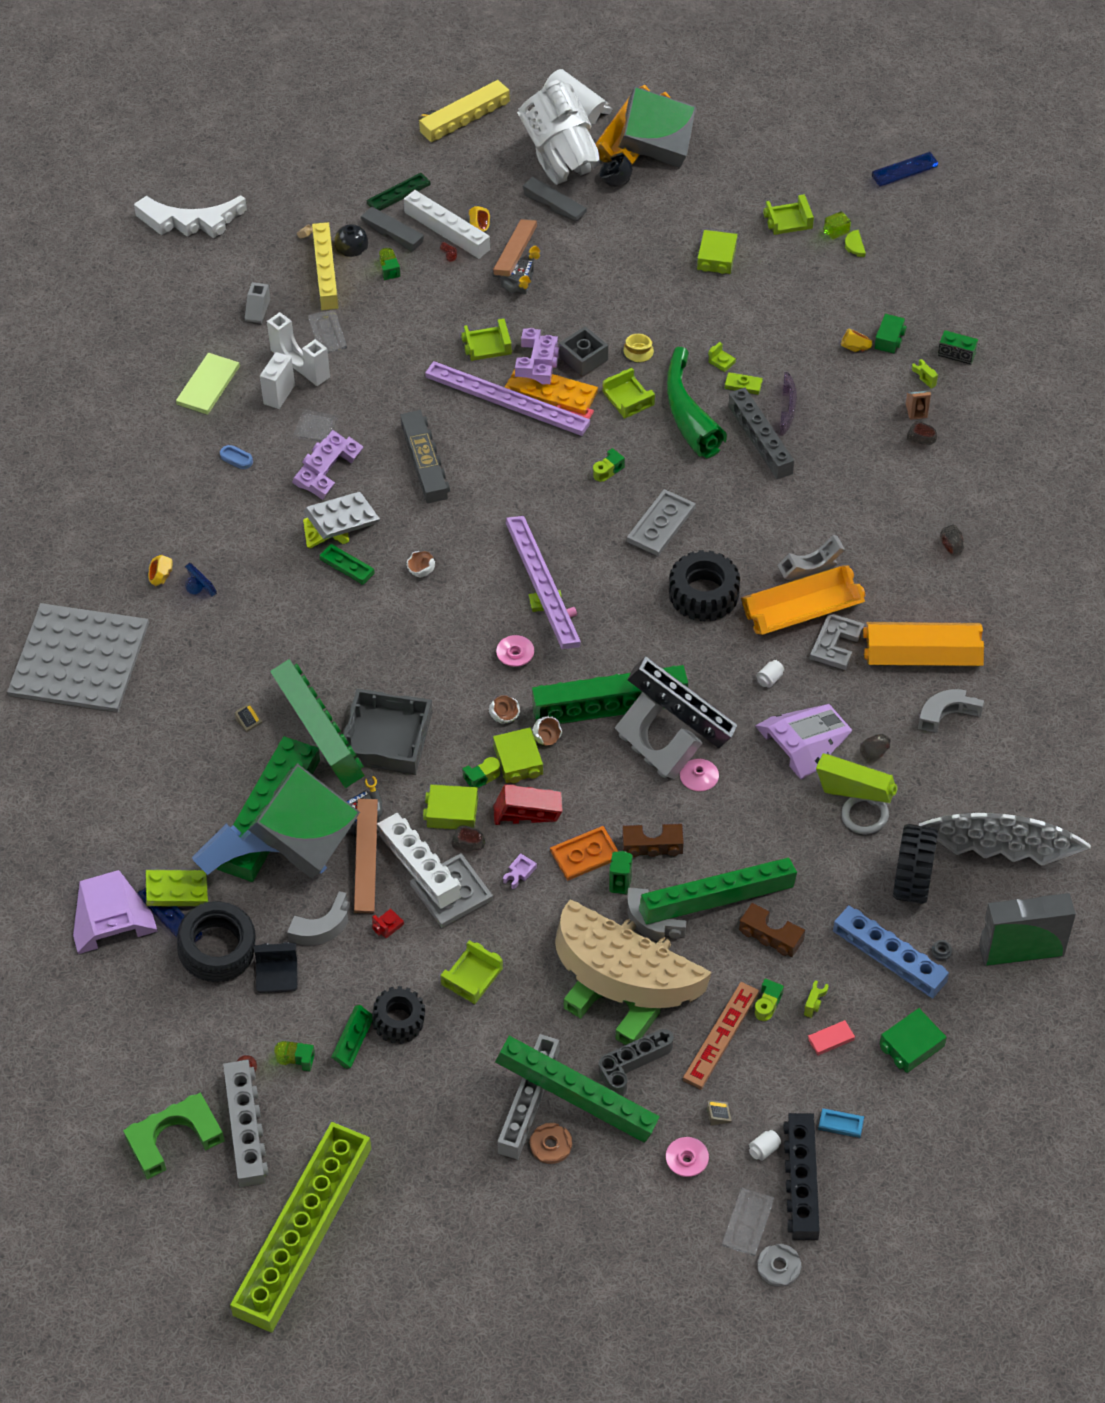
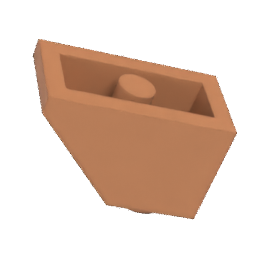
(918, 404)

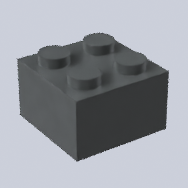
(583, 351)

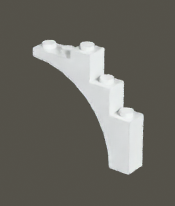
(189, 221)

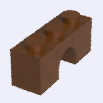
(637, 843)
(785, 939)

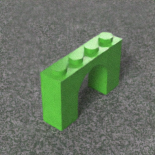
(632, 1026)
(190, 1112)

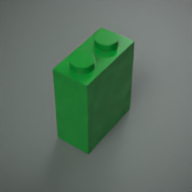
(912, 1040)

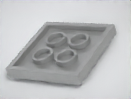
(472, 891)

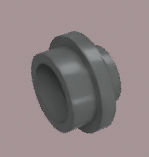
(941, 944)

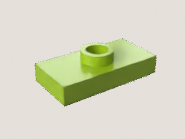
(739, 381)

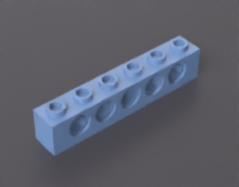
(879, 949)

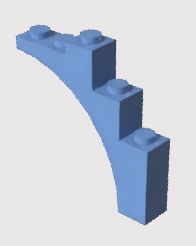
(227, 845)

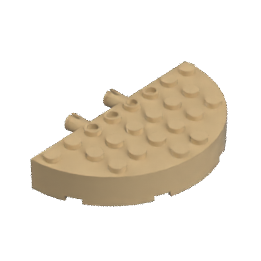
(623, 963)

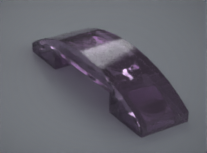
(788, 416)

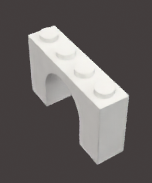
(310, 361)

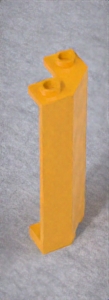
(609, 140)
(803, 599)
(924, 643)

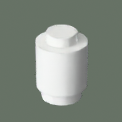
(770, 673)
(764, 1145)

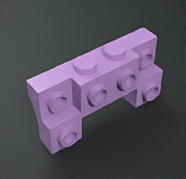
(543, 356)
(324, 456)

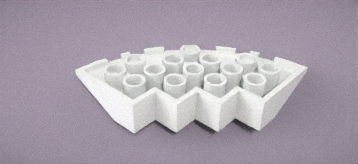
(1006, 834)

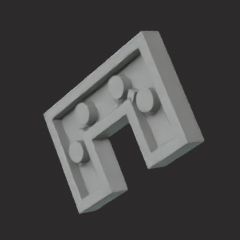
(825, 646)

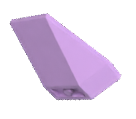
(107, 908)

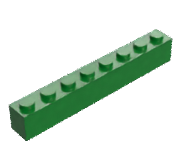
(717, 890)
(577, 1089)

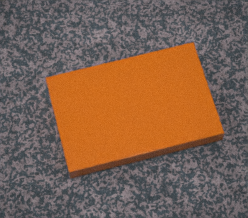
(584, 853)

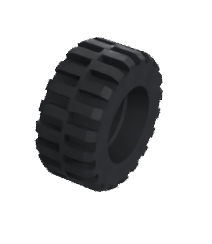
(704, 603)
(915, 863)

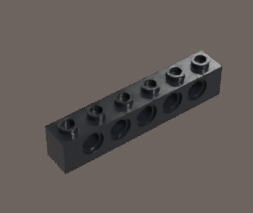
(682, 702)
(802, 1125)

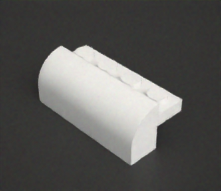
(590, 101)

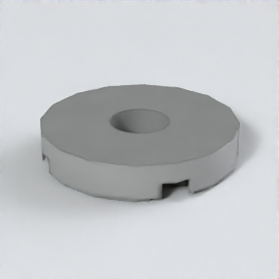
(775, 1276)

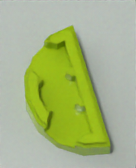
(854, 244)

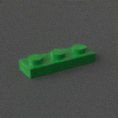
(347, 564)
(352, 1037)

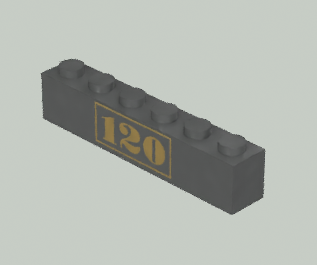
(424, 458)

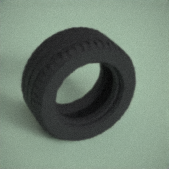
(216, 915)

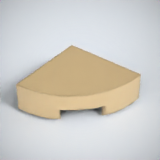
(304, 232)

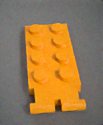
(561, 391)

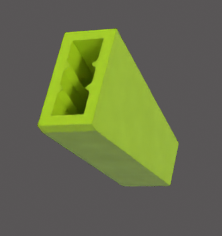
(854, 780)

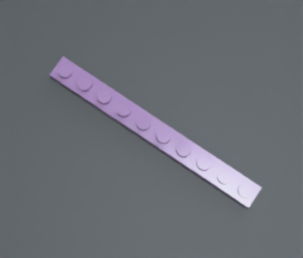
(507, 398)
(543, 582)

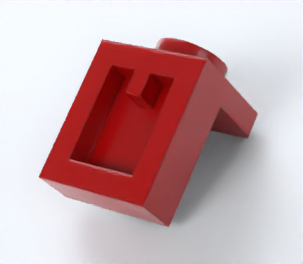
(387, 923)

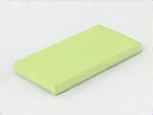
(207, 383)

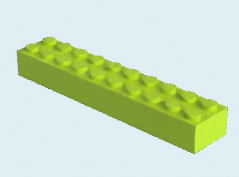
(301, 1227)

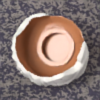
(421, 563)
(504, 709)
(547, 730)

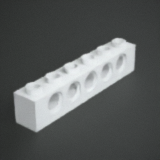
(419, 860)

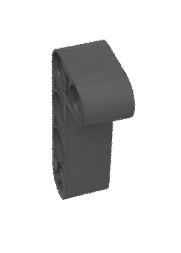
(658, 1043)

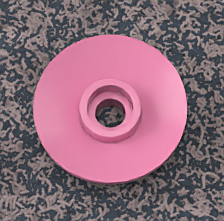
(512, 645)
(699, 781)
(687, 1148)

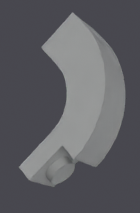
(823, 559)
(945, 703)
(321, 930)
(653, 931)

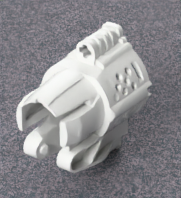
(560, 131)

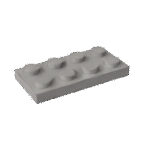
(341, 515)
(661, 522)

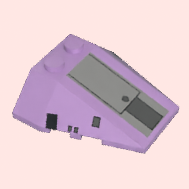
(806, 735)

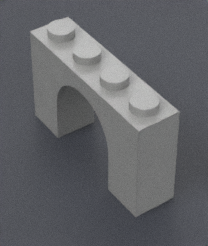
(635, 727)

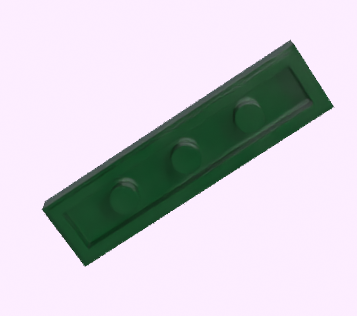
(398, 192)

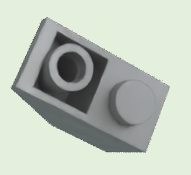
(257, 302)

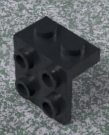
(276, 967)

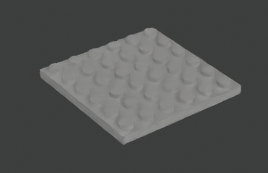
(78, 657)

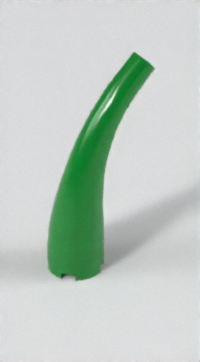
(694, 423)

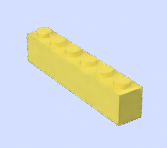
(464, 111)
(325, 266)

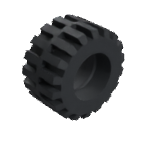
(402, 1000)

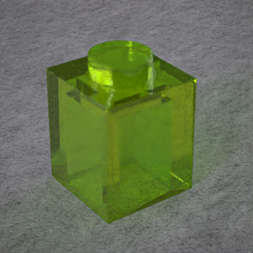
(837, 225)

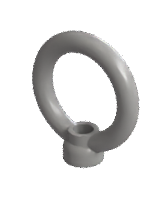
(864, 830)

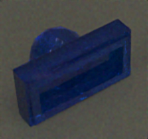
(198, 582)

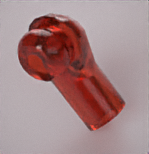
(450, 250)

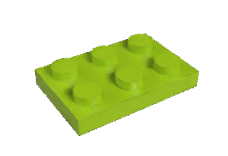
(176, 887)

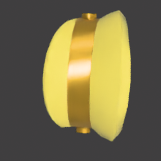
(638, 348)

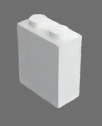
(277, 380)

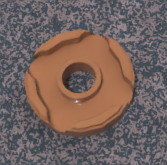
(551, 1154)

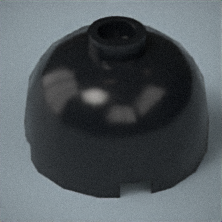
(617, 171)
(351, 240)

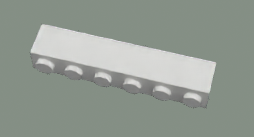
(447, 224)

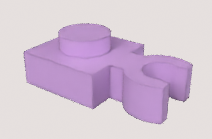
(519, 869)

